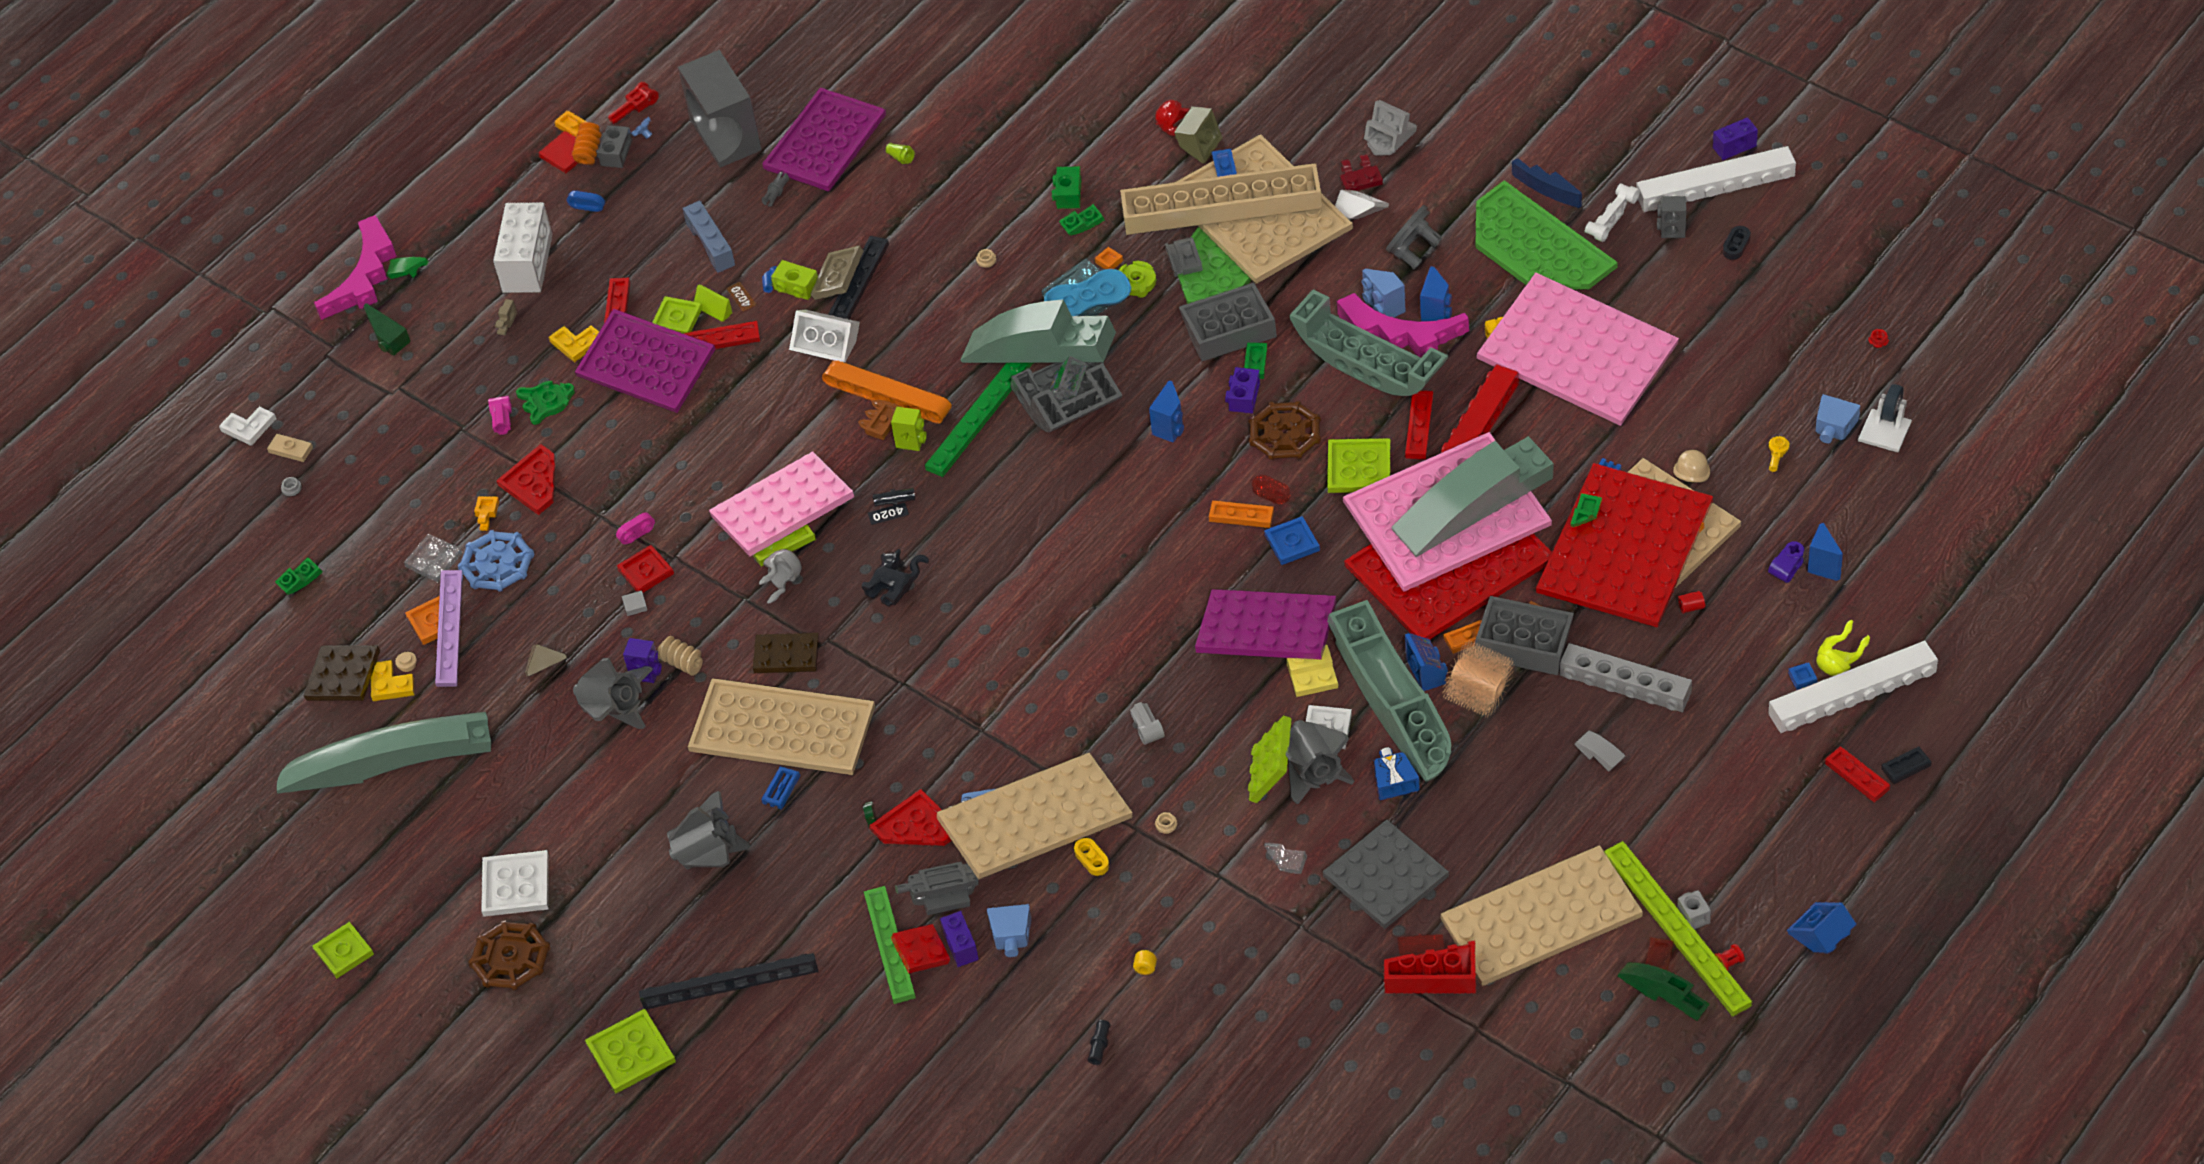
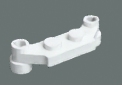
(1613, 212)

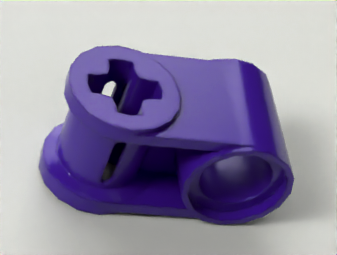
(1787, 562)

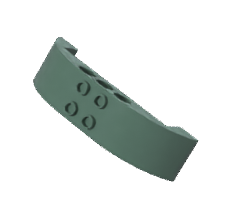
(1361, 352)

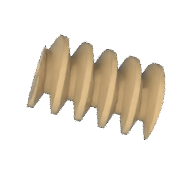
(680, 655)

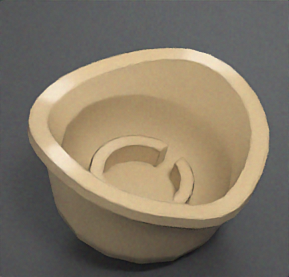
(1692, 467)

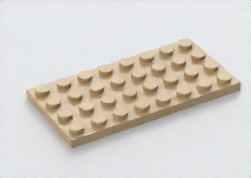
(782, 726)
(1034, 815)
(1542, 914)

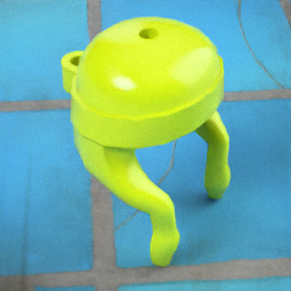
(1835, 661)

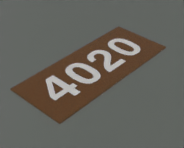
(741, 296)

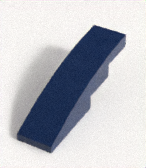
(1550, 185)

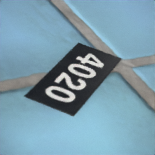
(888, 513)

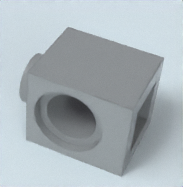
(1701, 914)

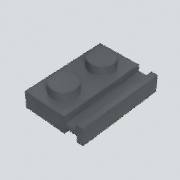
(1184, 257)

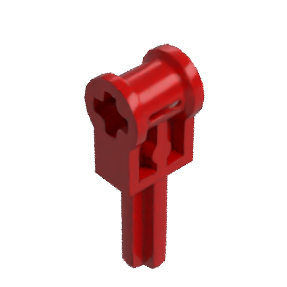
(636, 99)

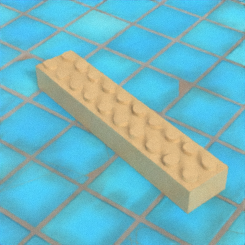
(1221, 199)

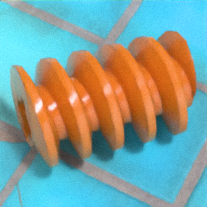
(586, 143)

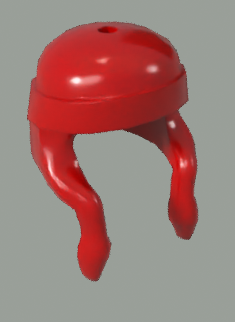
(1169, 114)

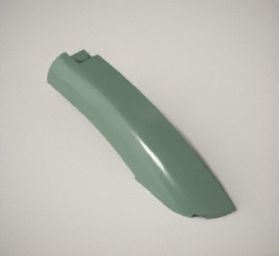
(1391, 689)
(386, 749)

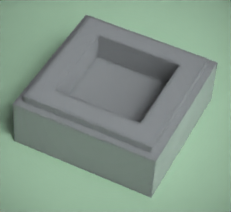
(634, 603)

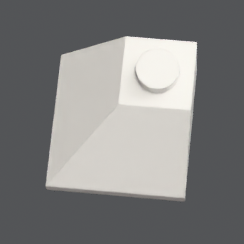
(1357, 205)

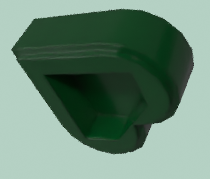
(869, 812)

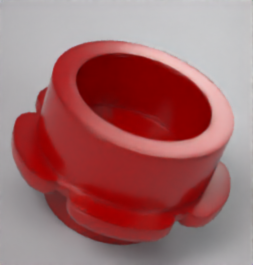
(1878, 338)

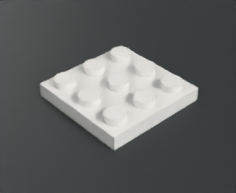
(515, 883)

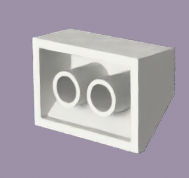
(823, 335)

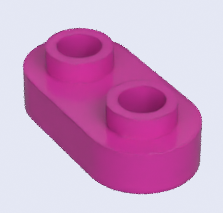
(635, 528)

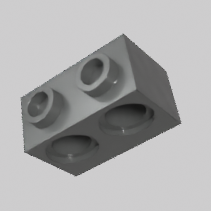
(614, 146)
(1672, 217)

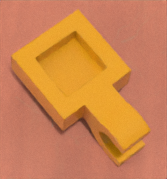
(486, 508)

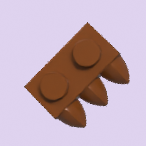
(880, 419)

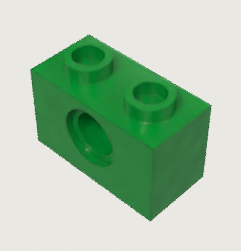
(1067, 187)

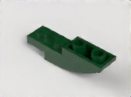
(1657, 983)

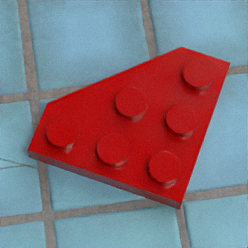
(532, 479)
(912, 823)

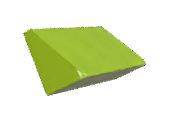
(713, 303)

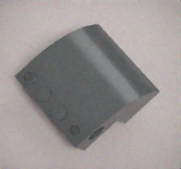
(1049, 413)

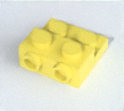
(1312, 675)

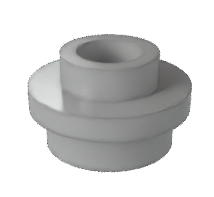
(291, 486)

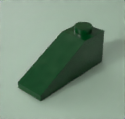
(389, 334)

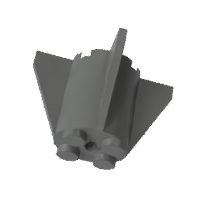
(611, 693)
(1314, 757)
(705, 836)

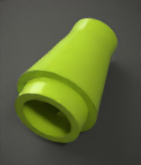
(902, 153)

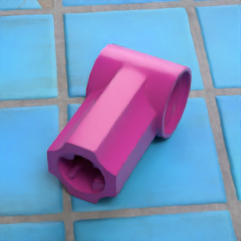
(500, 411)

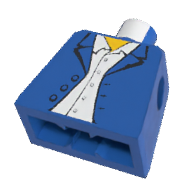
(1394, 775)

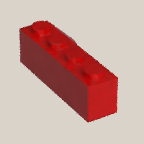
(1433, 972)

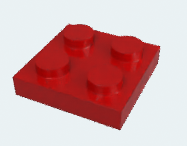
(920, 948)

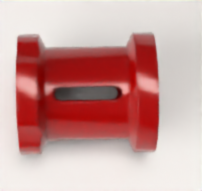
(1736, 956)

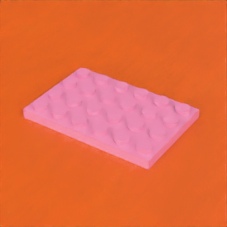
(781, 503)

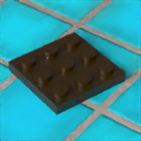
(342, 673)

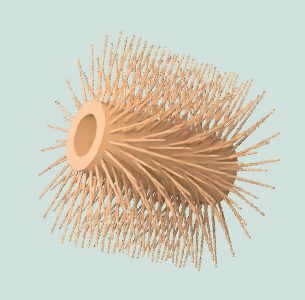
(1478, 679)

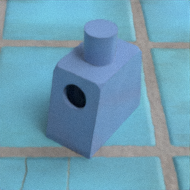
(1836, 418)
(1010, 927)

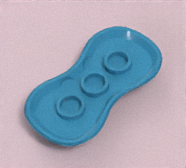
(1101, 289)

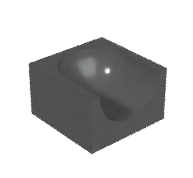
(719, 108)

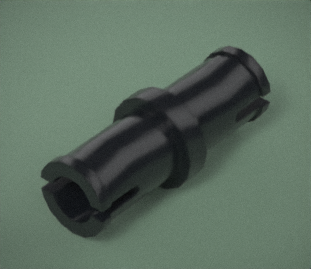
(893, 497)
(1099, 1042)

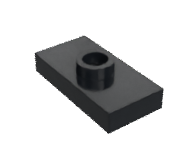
(1906, 765)

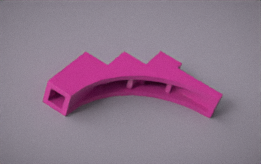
(369, 271)
(1417, 335)

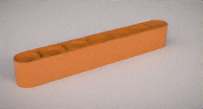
(877, 387)

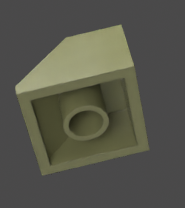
(1199, 133)

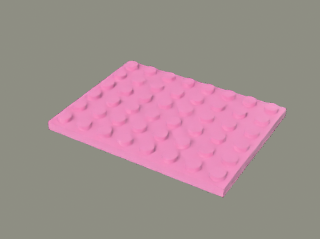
(1578, 348)
(1386, 501)

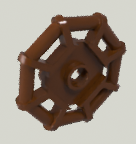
(1284, 444)
(510, 965)

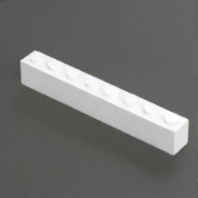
(1718, 178)
(1852, 687)

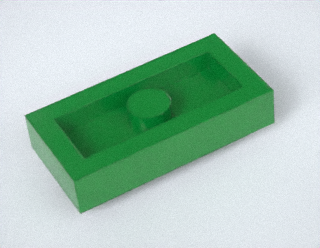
(1256, 357)

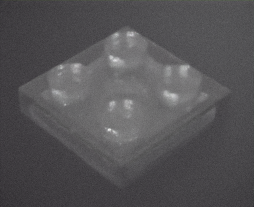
(432, 557)

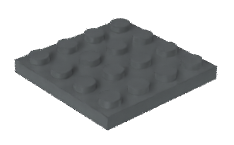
(1385, 874)

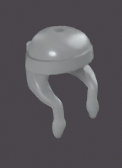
(783, 567)

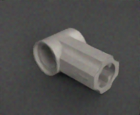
(1147, 726)

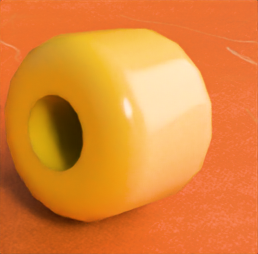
(1144, 962)

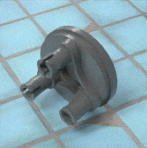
(1414, 227)

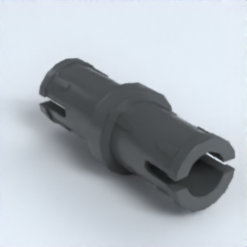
(775, 189)

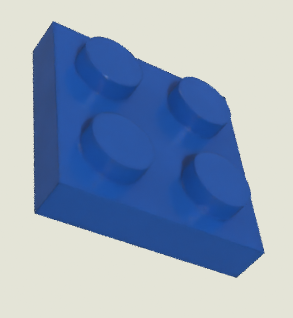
(1292, 540)

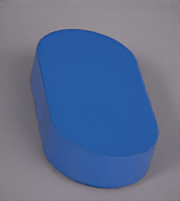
(585, 201)

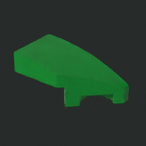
(403, 266)
(1587, 509)

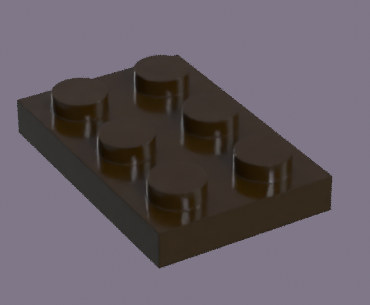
(786, 653)

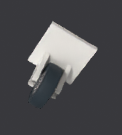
(1883, 425)

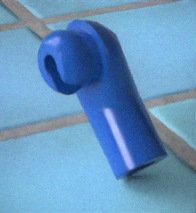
(767, 281)

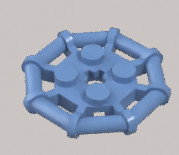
(496, 551)

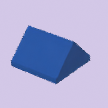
(1825, 555)

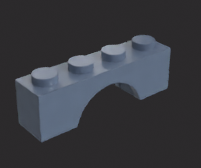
(714, 243)

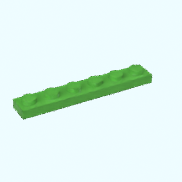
(884, 927)

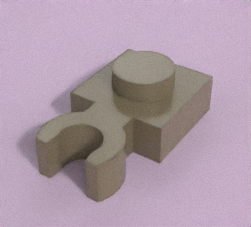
(507, 315)

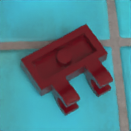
(1360, 179)

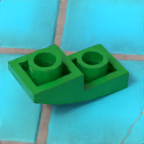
(1081, 222)
(295, 580)

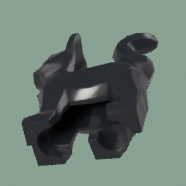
(891, 579)

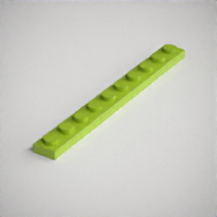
(1678, 929)

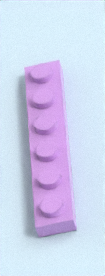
(449, 628)

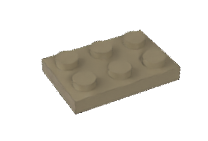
(837, 272)

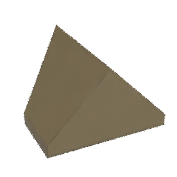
(541, 658)

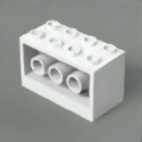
(523, 247)

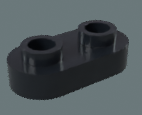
(1734, 246)

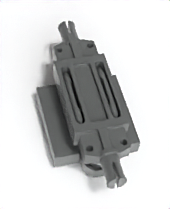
(941, 887)

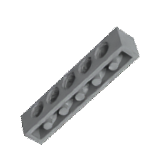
(1625, 677)

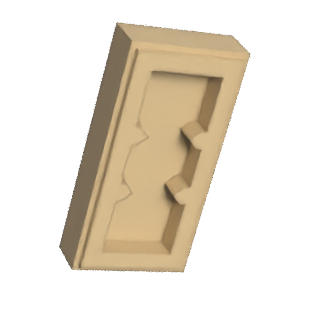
(290, 447)

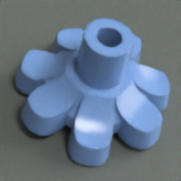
(642, 129)

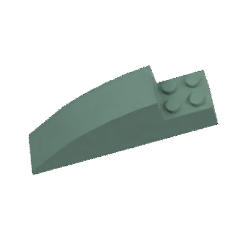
(1040, 334)
(1473, 492)

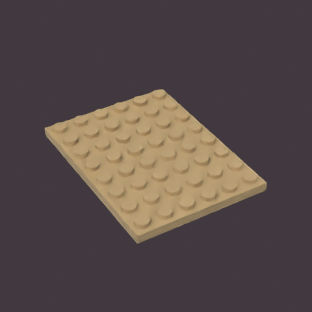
(1271, 241)

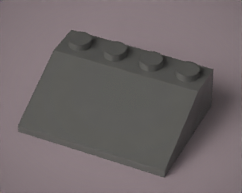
(1228, 321)
(1524, 633)

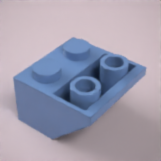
(1383, 292)

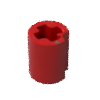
(1691, 602)

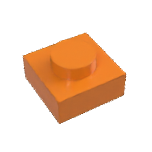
(1108, 259)

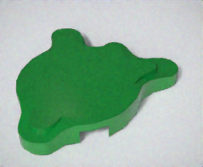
(545, 399)

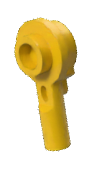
(1778, 447)

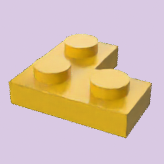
(573, 346)
(387, 686)

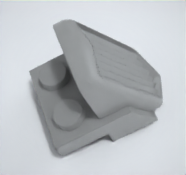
(1388, 129)

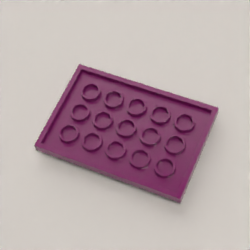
(824, 139)
(645, 360)
(1265, 624)

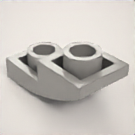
(1605, 752)

